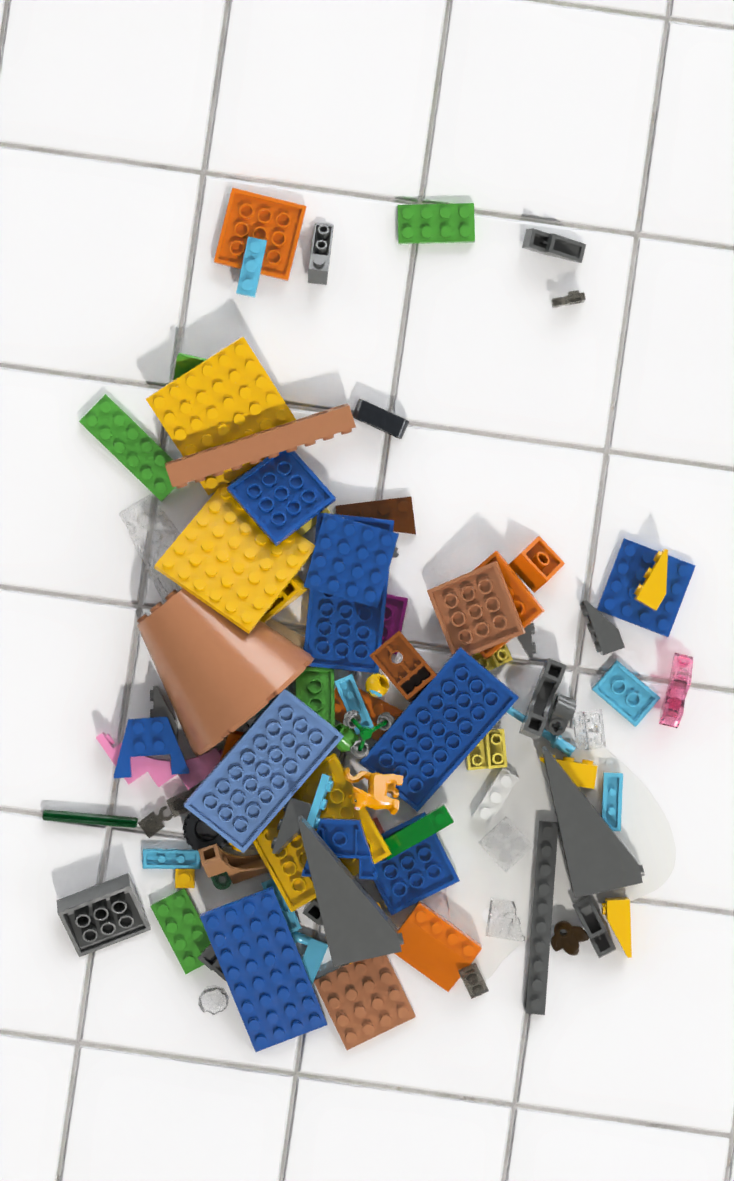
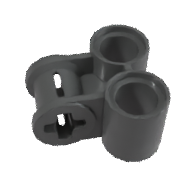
(562, 712)

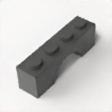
(541, 699)

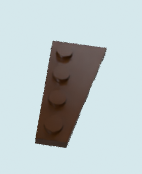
(391, 509)

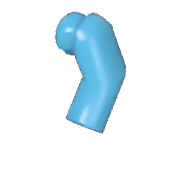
(301, 938)

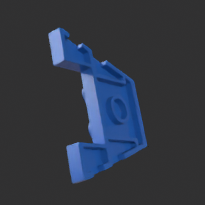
(149, 738)
(346, 840)

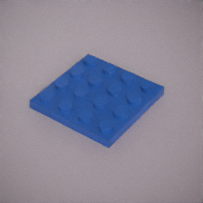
(281, 495)
(351, 560)
(628, 573)
(414, 872)

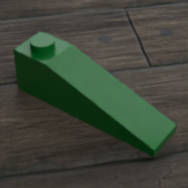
(419, 830)

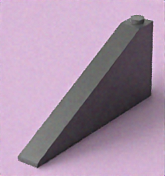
(592, 850)
(350, 916)

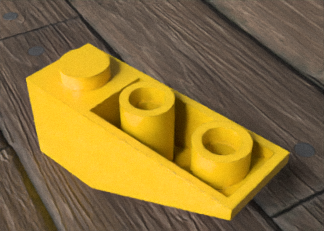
(654, 586)
(582, 773)

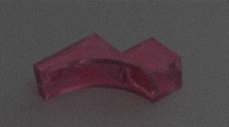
(677, 689)

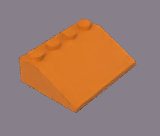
(436, 946)

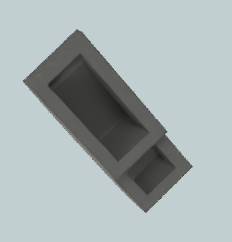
(553, 245)
(594, 927)

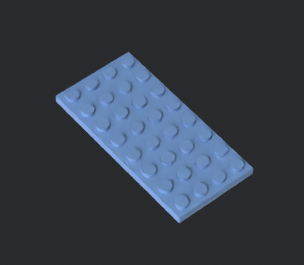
(263, 770)

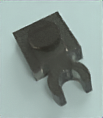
(573, 297)
(153, 823)

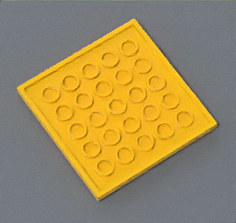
(218, 404)
(232, 561)
(288, 865)

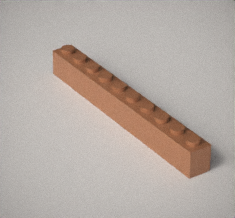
(260, 445)

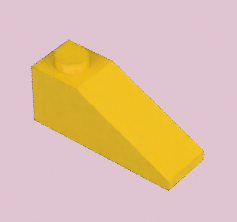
(289, 595)
(618, 916)

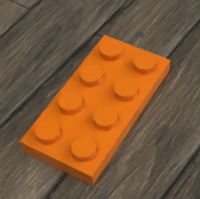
(374, 707)

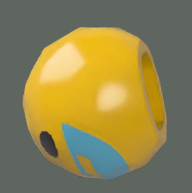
(377, 685)

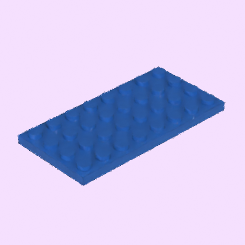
(341, 630)
(440, 727)
(263, 969)

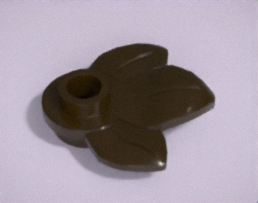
(570, 940)

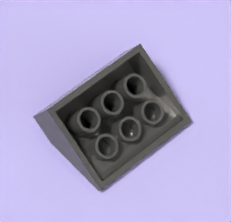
(103, 915)

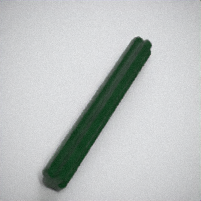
(87, 818)

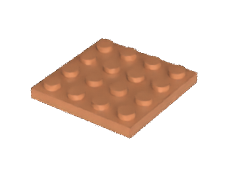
(476, 610)
(364, 999)

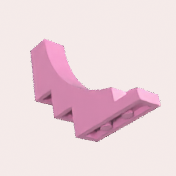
(161, 769)

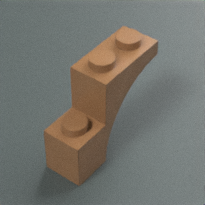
(238, 867)

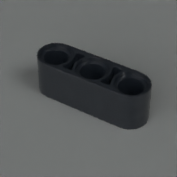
(380, 419)

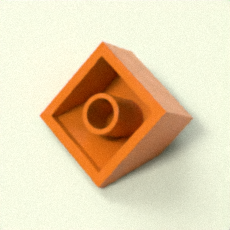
(536, 564)

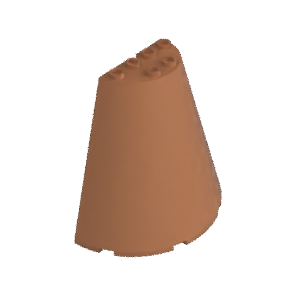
(214, 668)

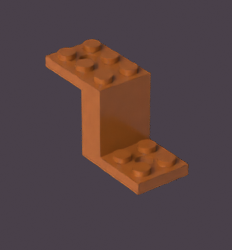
(411, 673)

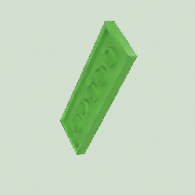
(129, 445)

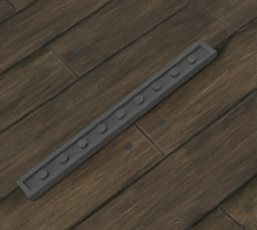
(541, 918)

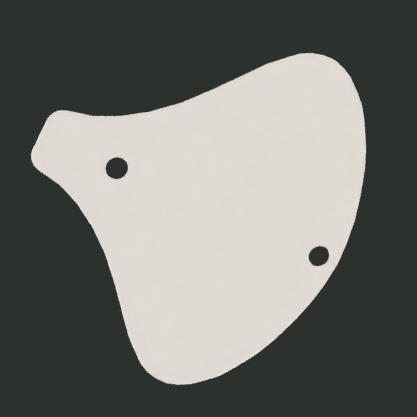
(643, 832)

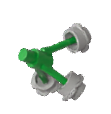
(353, 720)

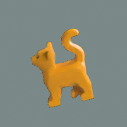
(378, 787)

